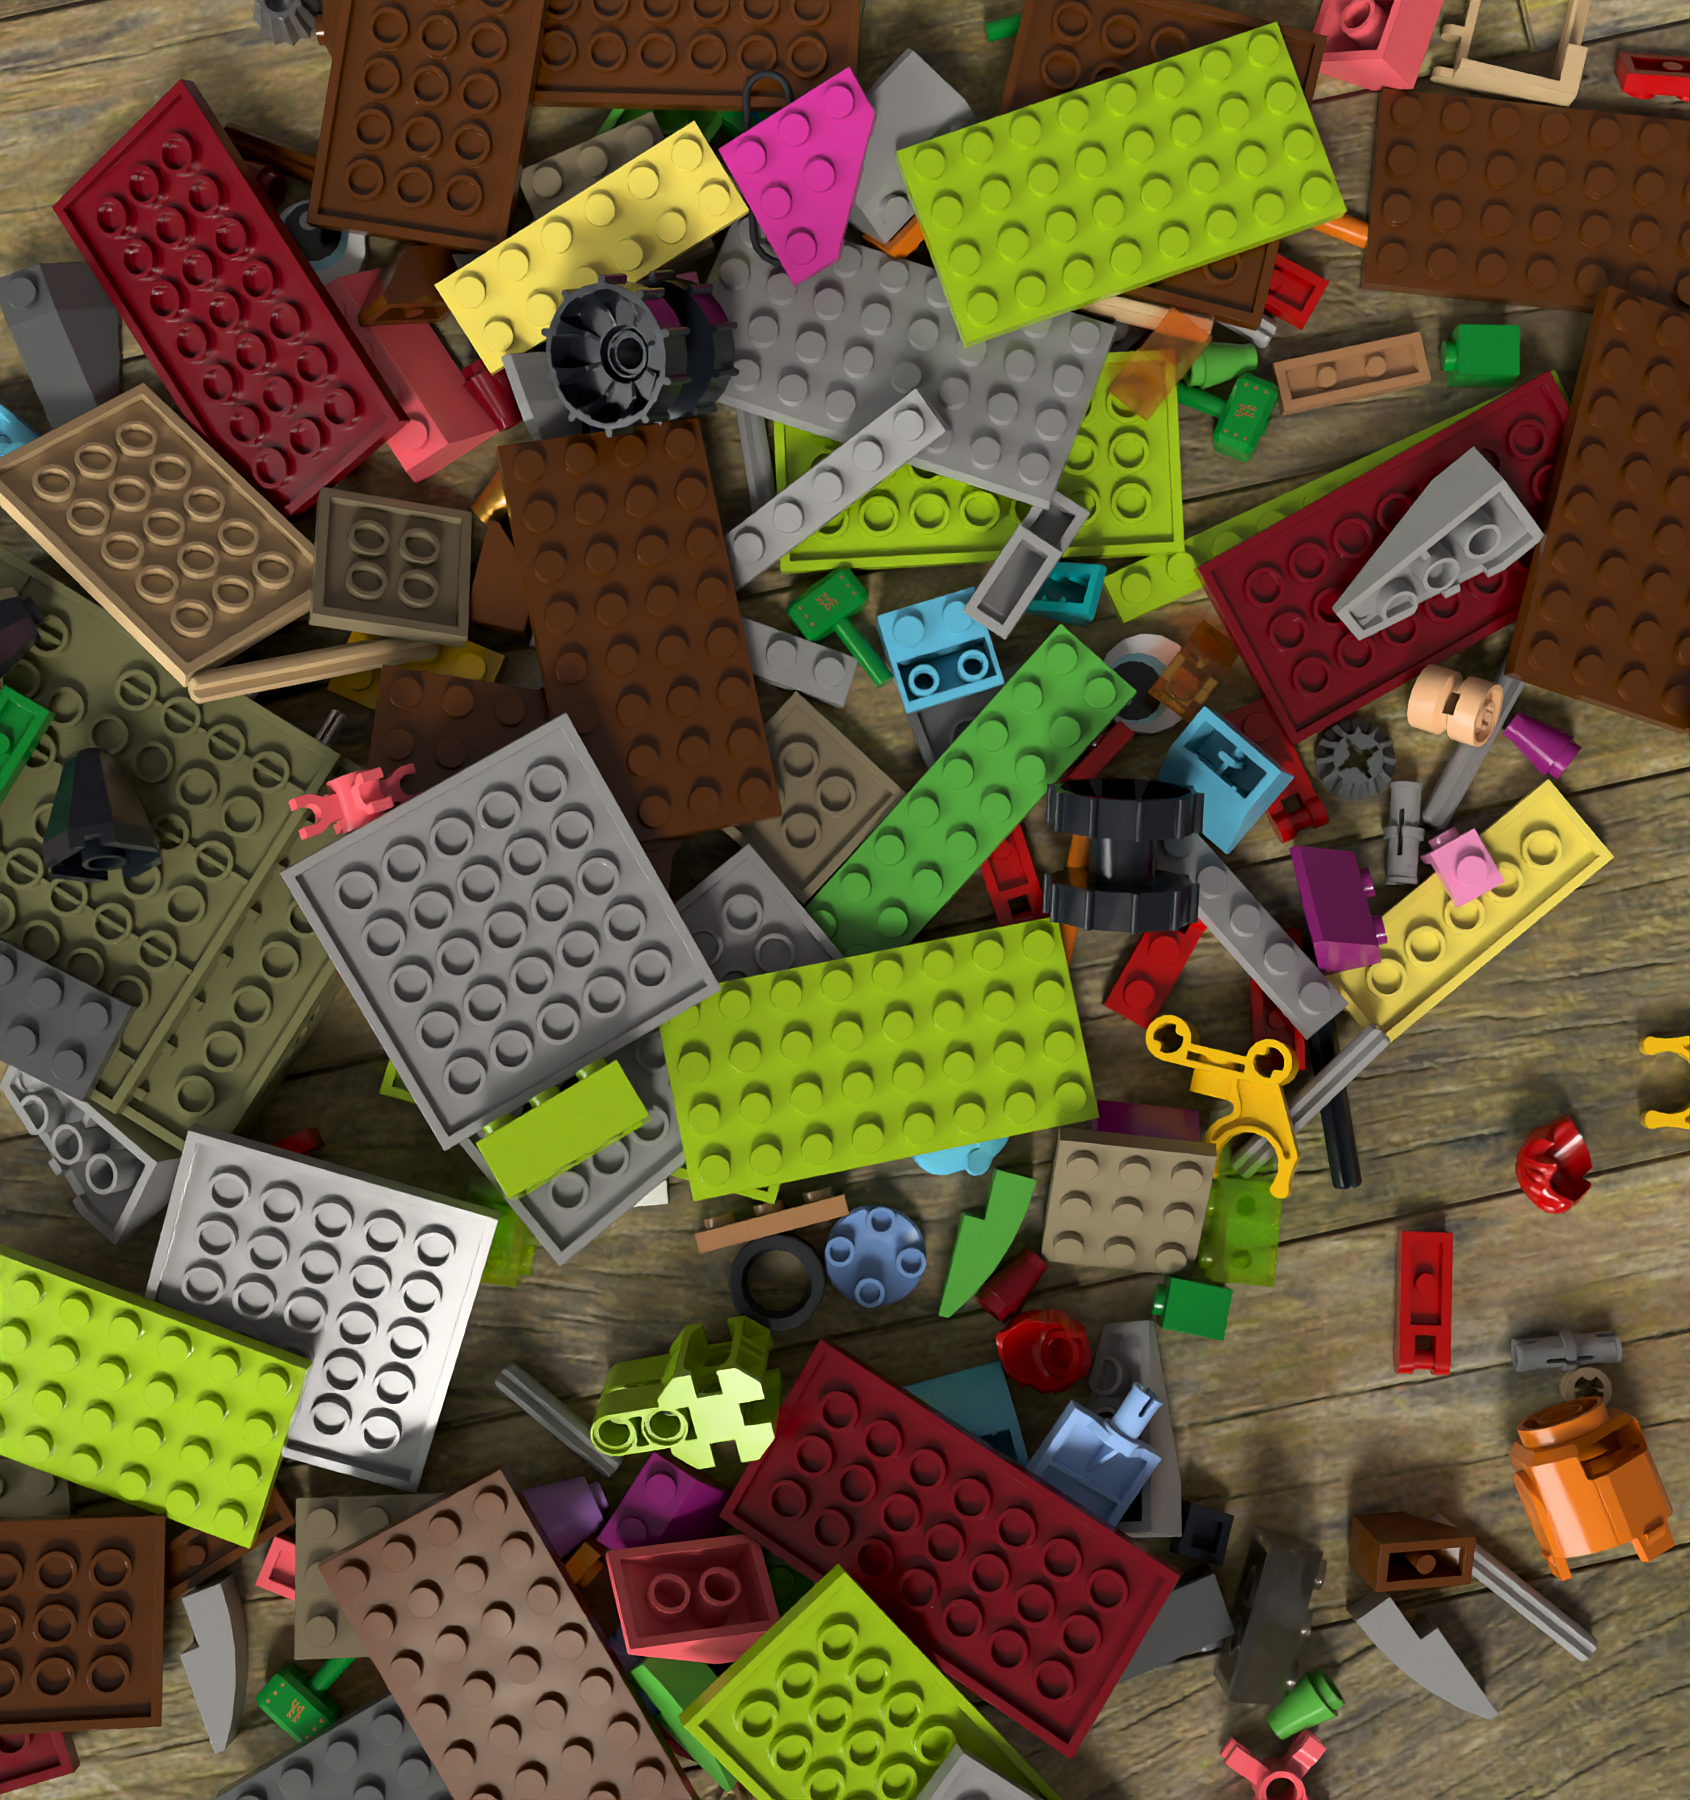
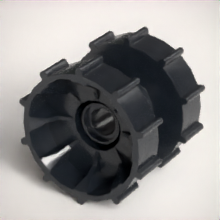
(598, 359)
(1121, 882)

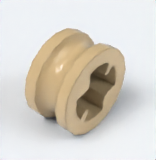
(1569, 1378)

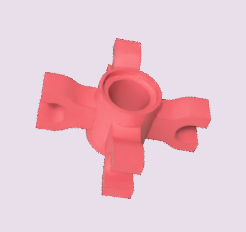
(353, 800)
(1299, 1758)

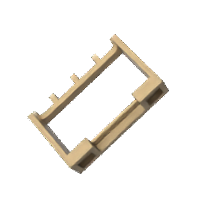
(1513, 84)

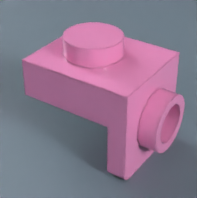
(1462, 865)

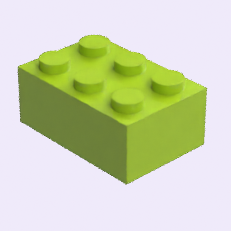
(562, 1128)

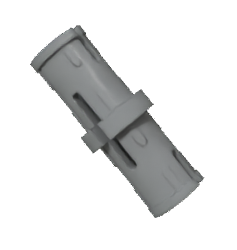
(1403, 833)
(1566, 1350)

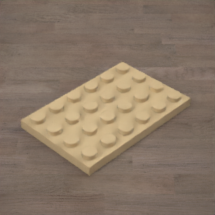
(160, 532)

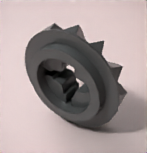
(1333, 751)

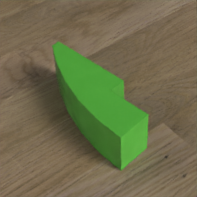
(985, 1238)
(672, 1688)

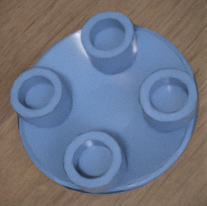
(875, 1255)

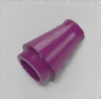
(1542, 744)

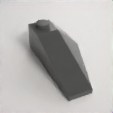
(64, 336)

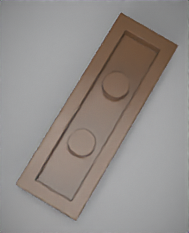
(1350, 373)
(771, 1219)

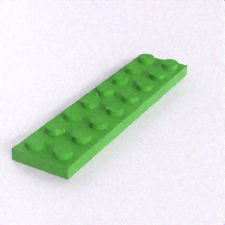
(971, 798)

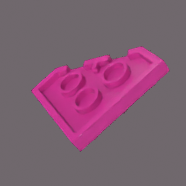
(805, 172)

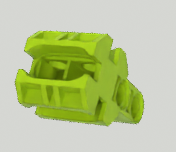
(693, 1398)

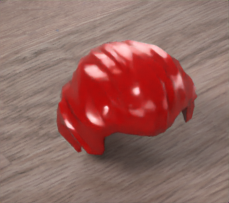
(1553, 1166)
(1045, 1350)

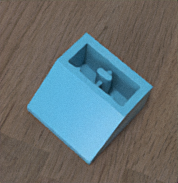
(938, 651)
(1230, 770)
(978, 1402)

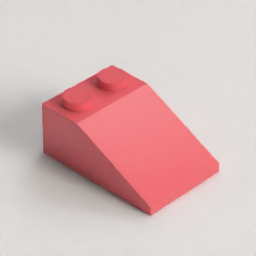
(693, 1598)

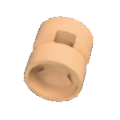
(1461, 707)

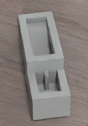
(1025, 564)
(1420, 1653)
(218, 1658)

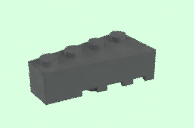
(1188, 1622)

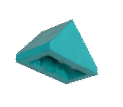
(1070, 594)

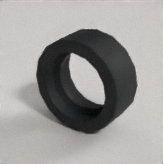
(786, 1318)

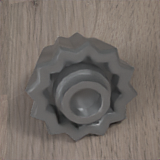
(286, 19)

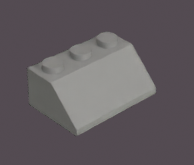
(911, 108)

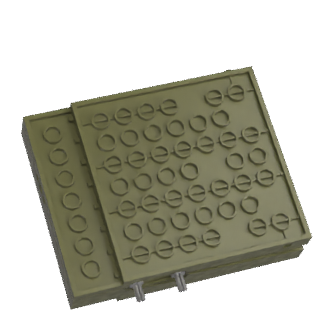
(210, 935)

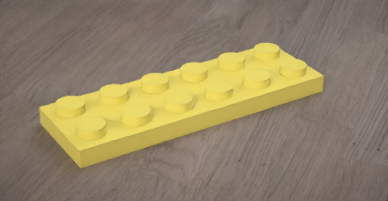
(619, 225)
(1435, 947)

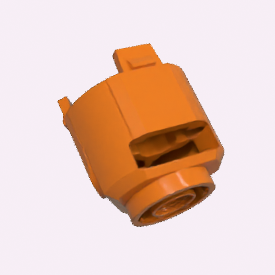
(1589, 1483)

